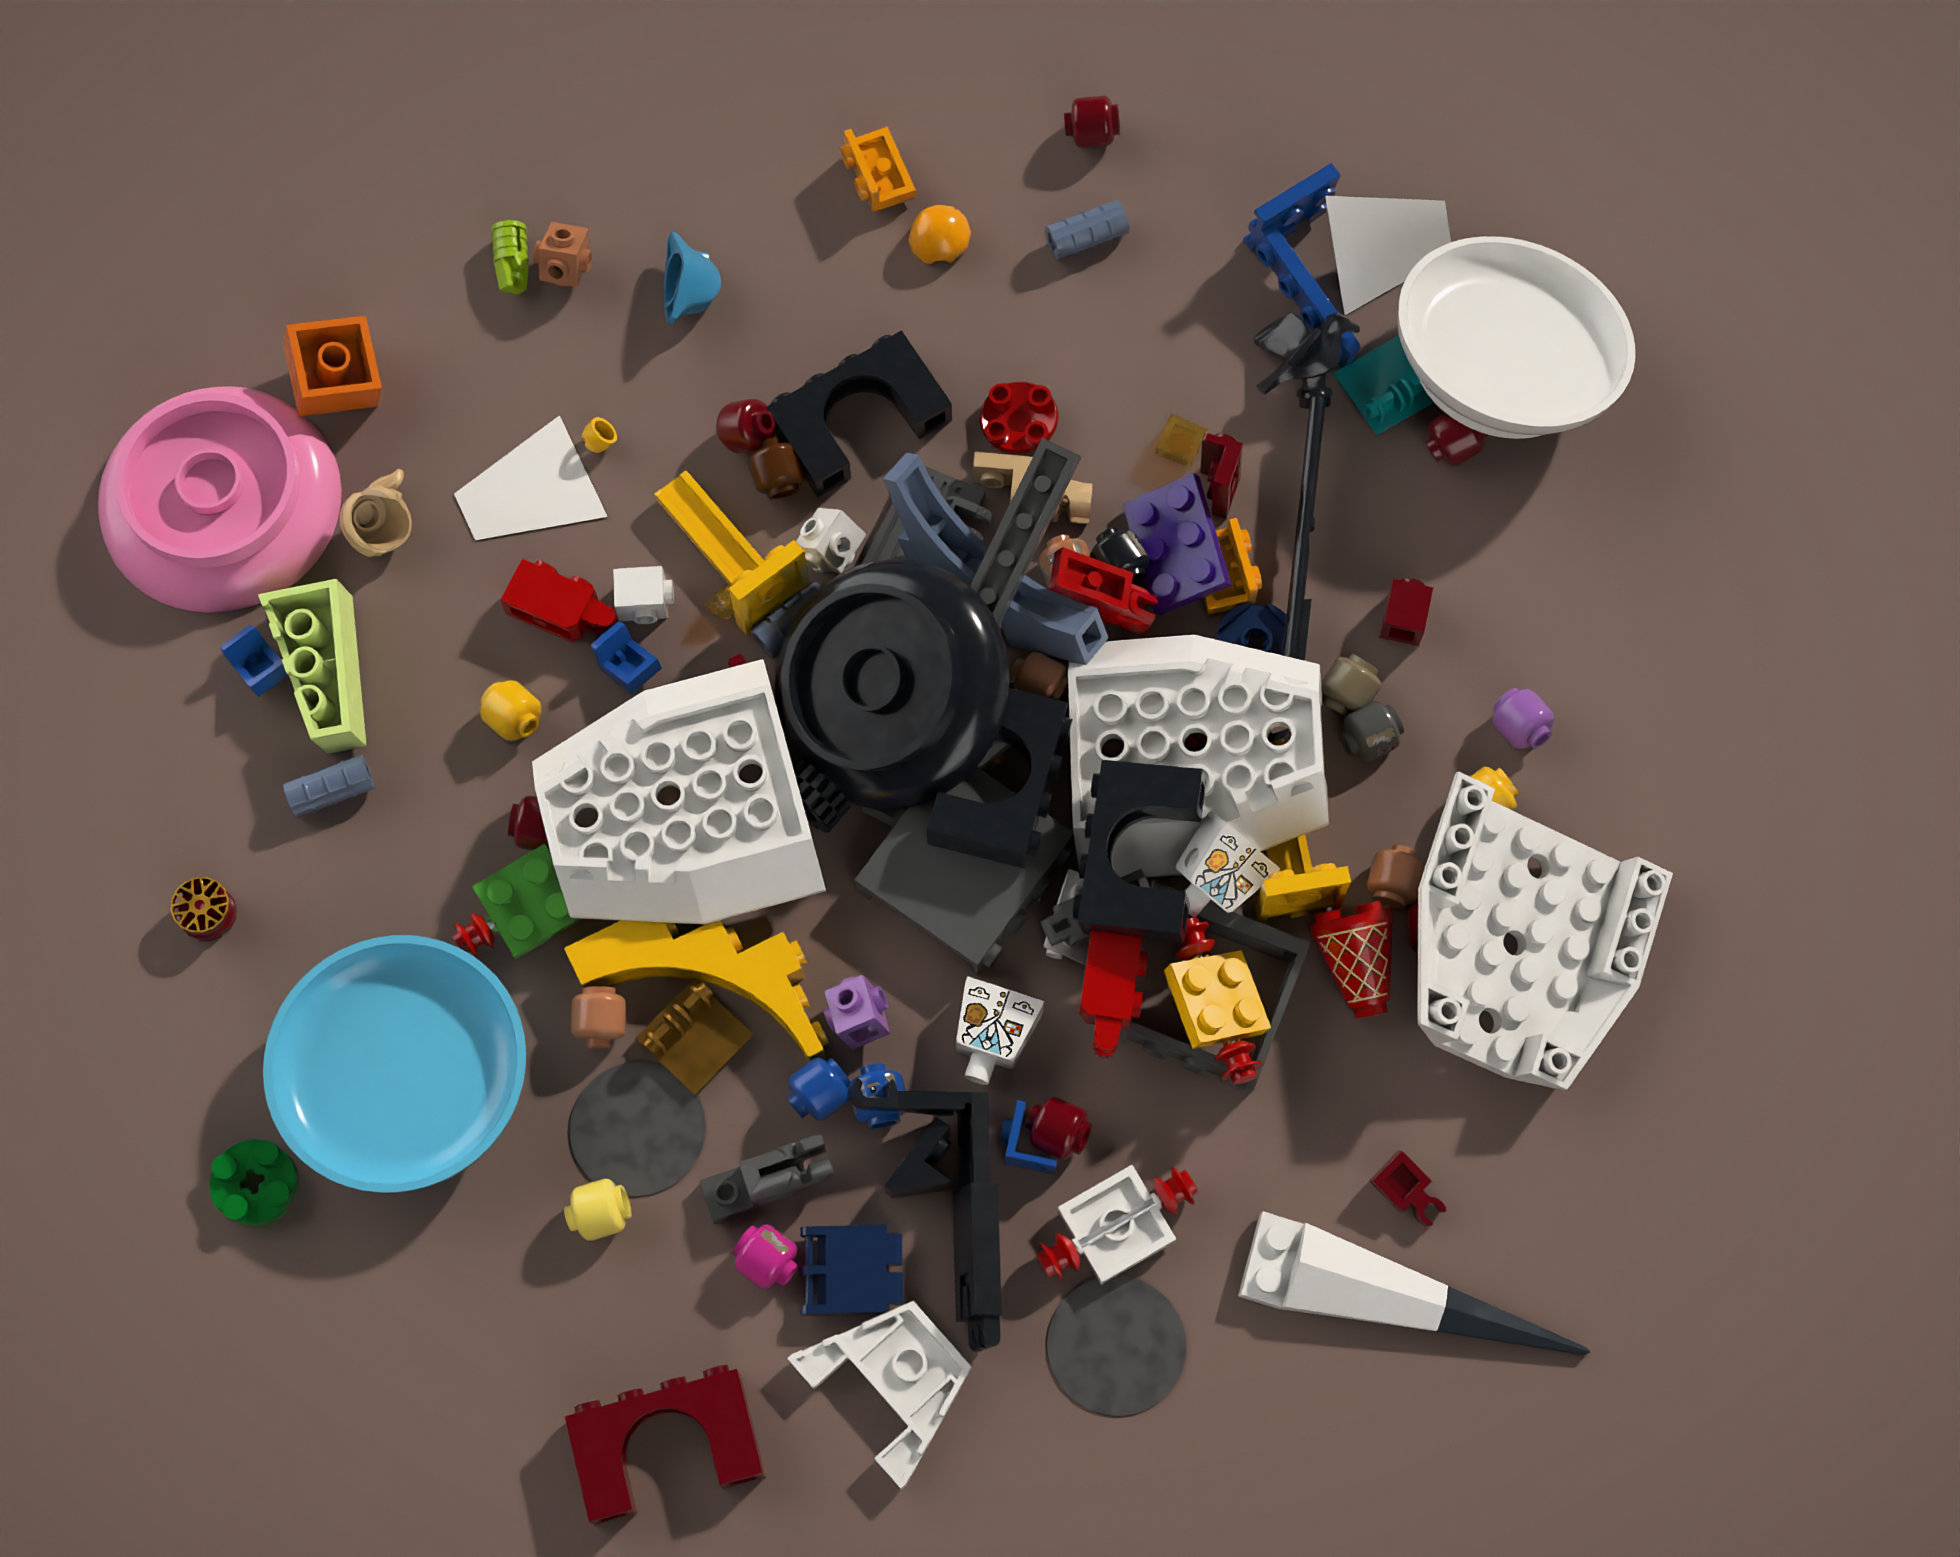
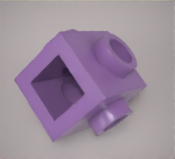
(857, 1011)

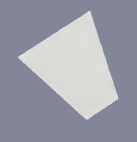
(1381, 242)
(531, 488)

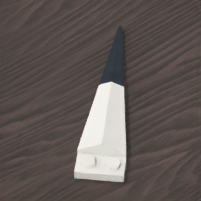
(1321, 1274)

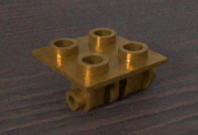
(694, 1036)

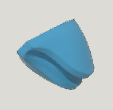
(689, 280)

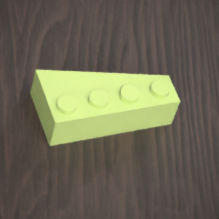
(321, 657)

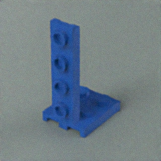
(1276, 222)

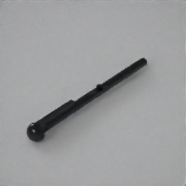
(1299, 608)

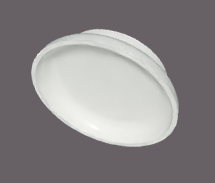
(1514, 337)

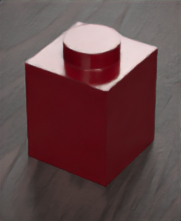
(1406, 611)

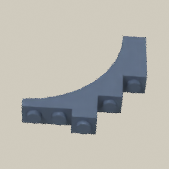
(936, 535)

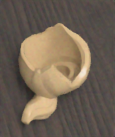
(377, 517)

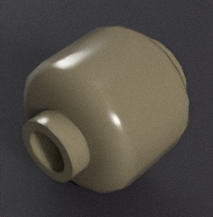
(1350, 684)

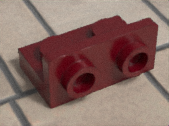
(1222, 463)

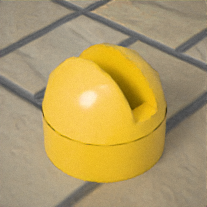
(599, 435)

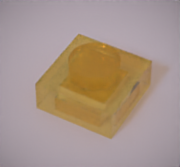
(1180, 440)

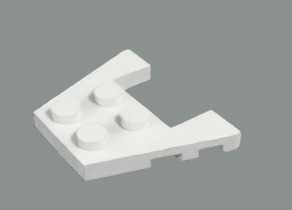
(907, 1366)

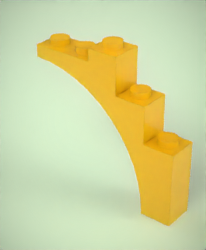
(708, 955)

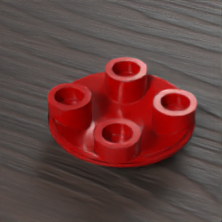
(1018, 416)

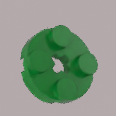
(232, 1170)

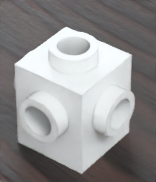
(829, 540)

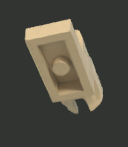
(1002, 469)

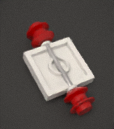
(1116, 1224)

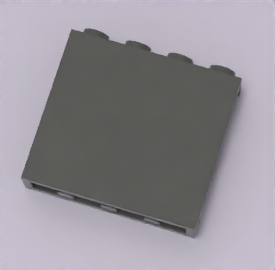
(959, 896)

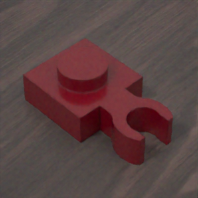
(1404, 1185)

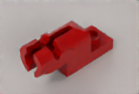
(1104, 588)

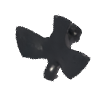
(1304, 353)

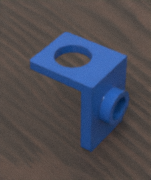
(1010, 1137)

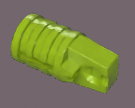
(510, 255)

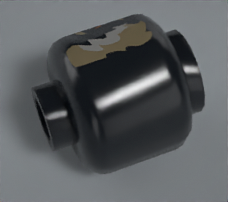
(1123, 551)

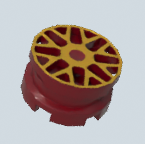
(204, 908)

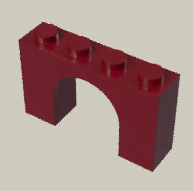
(603, 1433)

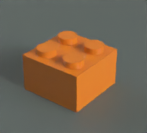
(332, 365)

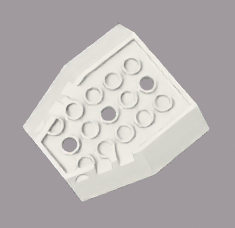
(1174, 686)
(711, 852)
(1576, 927)

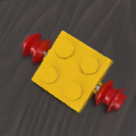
(1217, 1002)

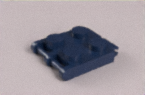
(852, 1270)

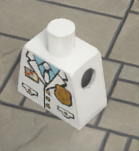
(1222, 866)
(994, 1027)

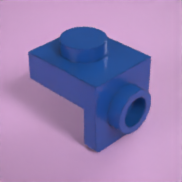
(624, 658)
(254, 660)

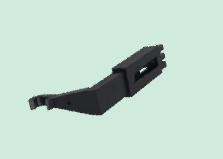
(973, 1203)

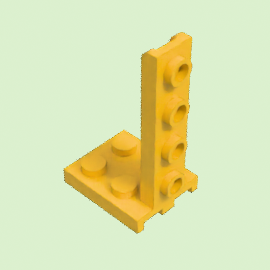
(755, 583)
(1298, 884)

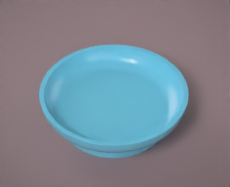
(394, 1064)

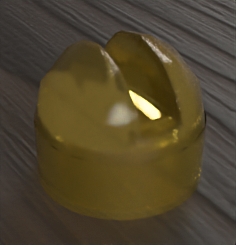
(720, 603)

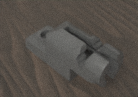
(766, 1179)

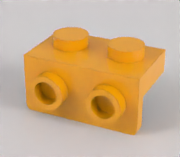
(878, 168)
(1244, 578)

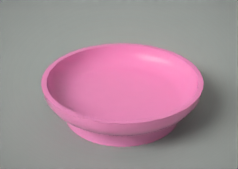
(219, 499)

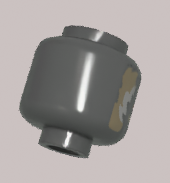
(1371, 731)

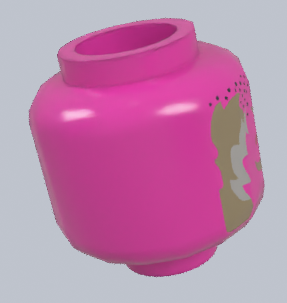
(765, 1256)

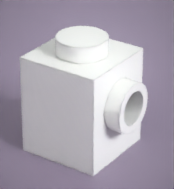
(642, 594)

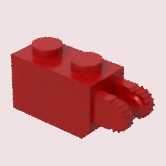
(556, 602)
(1109, 987)

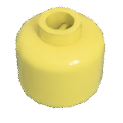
(598, 1209)

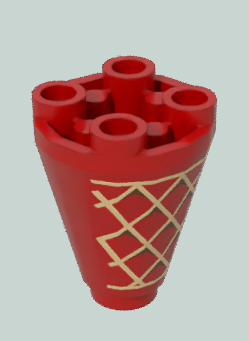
(1358, 955)

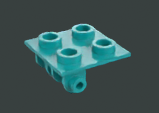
(1383, 386)

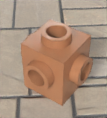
(563, 254)

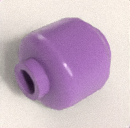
(1523, 718)

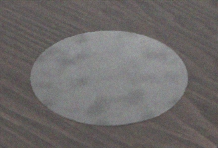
(637, 1128)
(1116, 1345)

